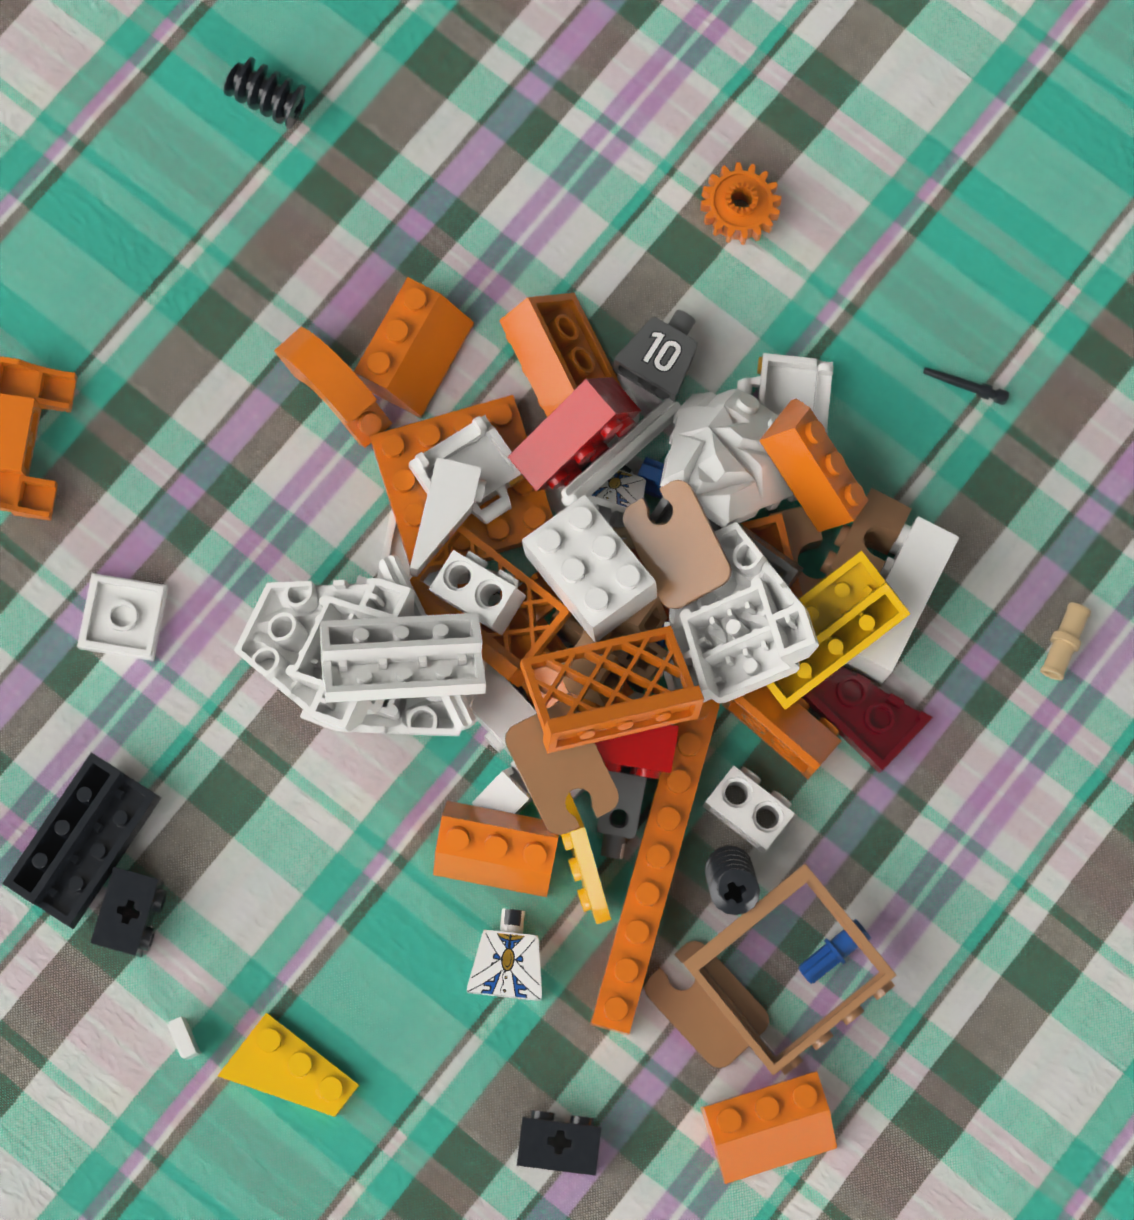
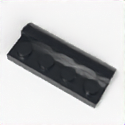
(82, 840)

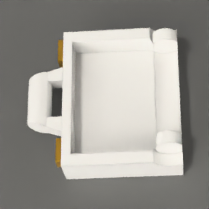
(790, 378)
(478, 446)

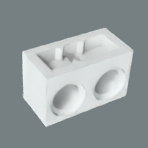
(476, 594)
(742, 816)

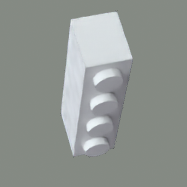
(501, 709)

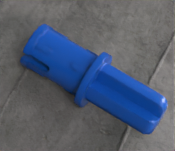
(830, 955)

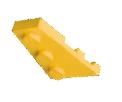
(584, 868)
(288, 1068)

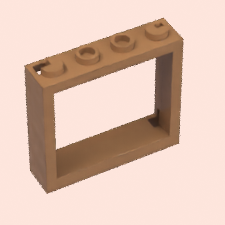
(819, 1032)

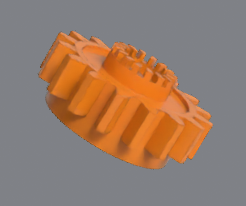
(745, 186)

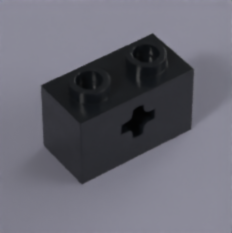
(122, 892)
(578, 1158)

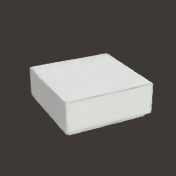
(183, 1038)

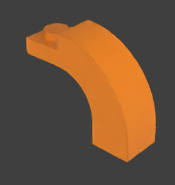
(334, 383)

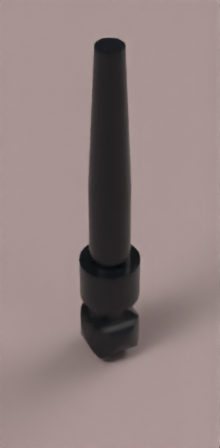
(984, 391)

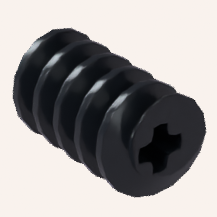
(265, 92)
(732, 880)

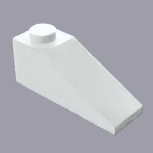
(447, 506)

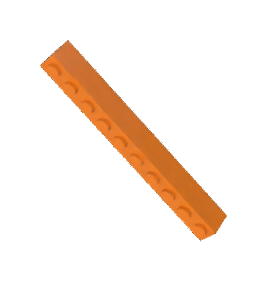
(653, 875)

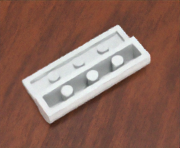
(402, 657)

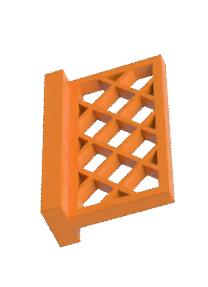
(493, 653)
(628, 714)

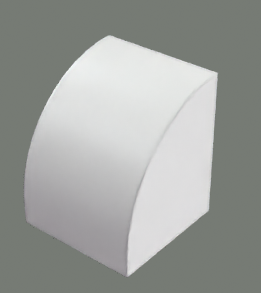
(505, 793)

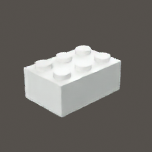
(590, 568)

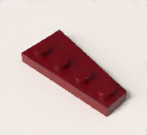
(866, 716)

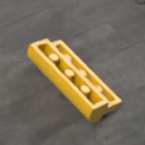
(848, 615)

